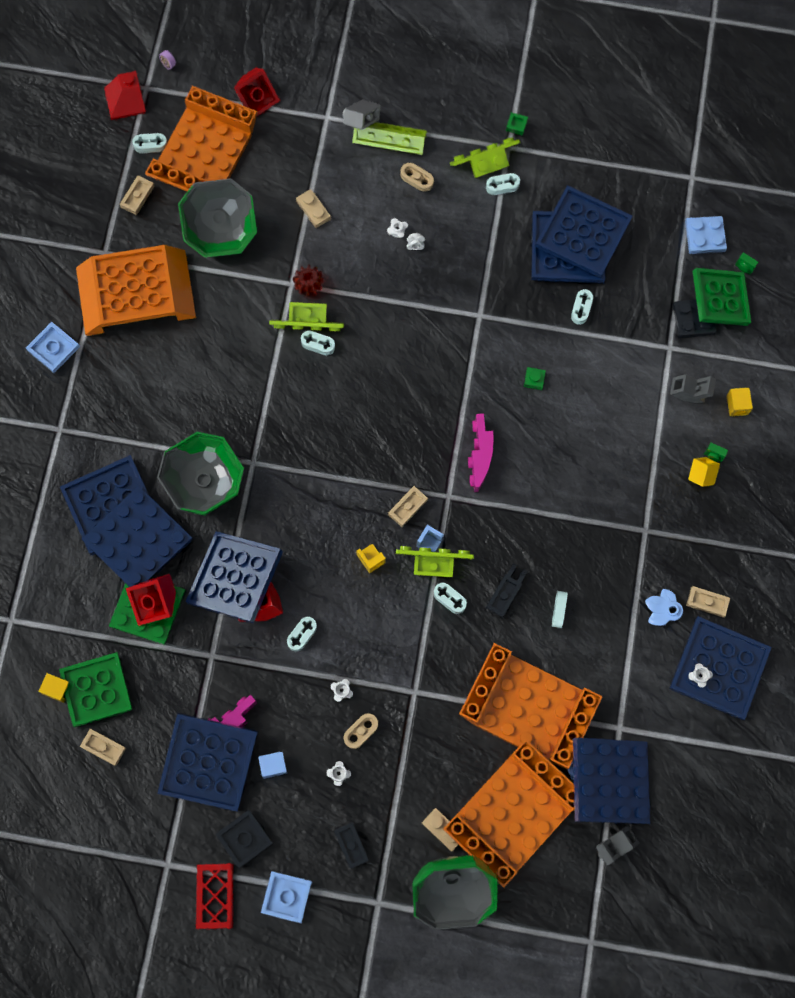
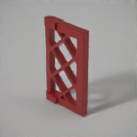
(199, 902)

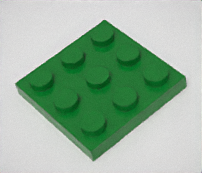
(721, 296)
(156, 631)
(96, 689)

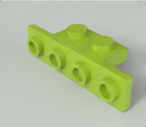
(487, 160)
(307, 314)
(434, 563)

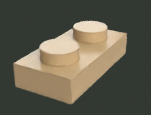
(137, 195)
(313, 208)
(407, 506)
(708, 601)
(103, 747)
(435, 823)

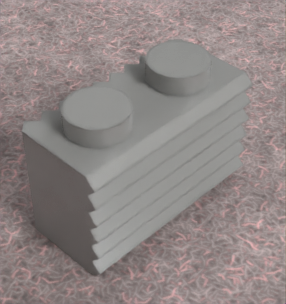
(361, 114)

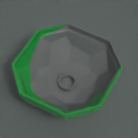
(217, 217)
(200, 473)
(454, 892)

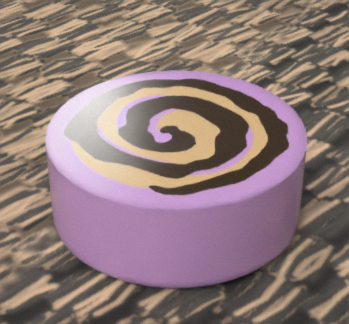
(167, 59)

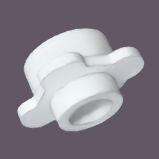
(399, 233)
(415, 241)
(706, 674)
(344, 684)
(338, 768)

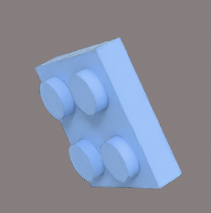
(705, 235)
(52, 347)
(286, 897)

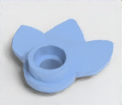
(661, 606)

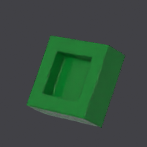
(516, 123)
(746, 263)
(534, 378)
(715, 452)

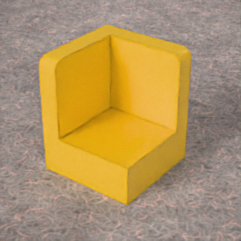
(739, 401)
(704, 471)
(371, 558)
(54, 687)

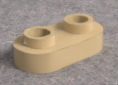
(417, 177)
(359, 730)

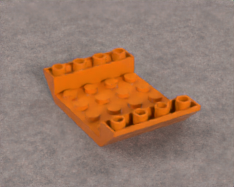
(204, 141)
(134, 287)
(529, 704)
(513, 812)

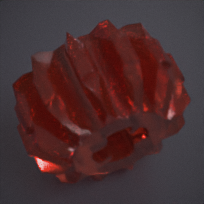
(313, 280)

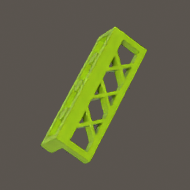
(391, 137)

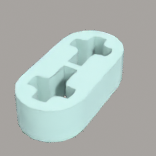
(149, 143)
(503, 184)
(577, 306)
(317, 346)
(453, 594)
(559, 609)
(305, 636)

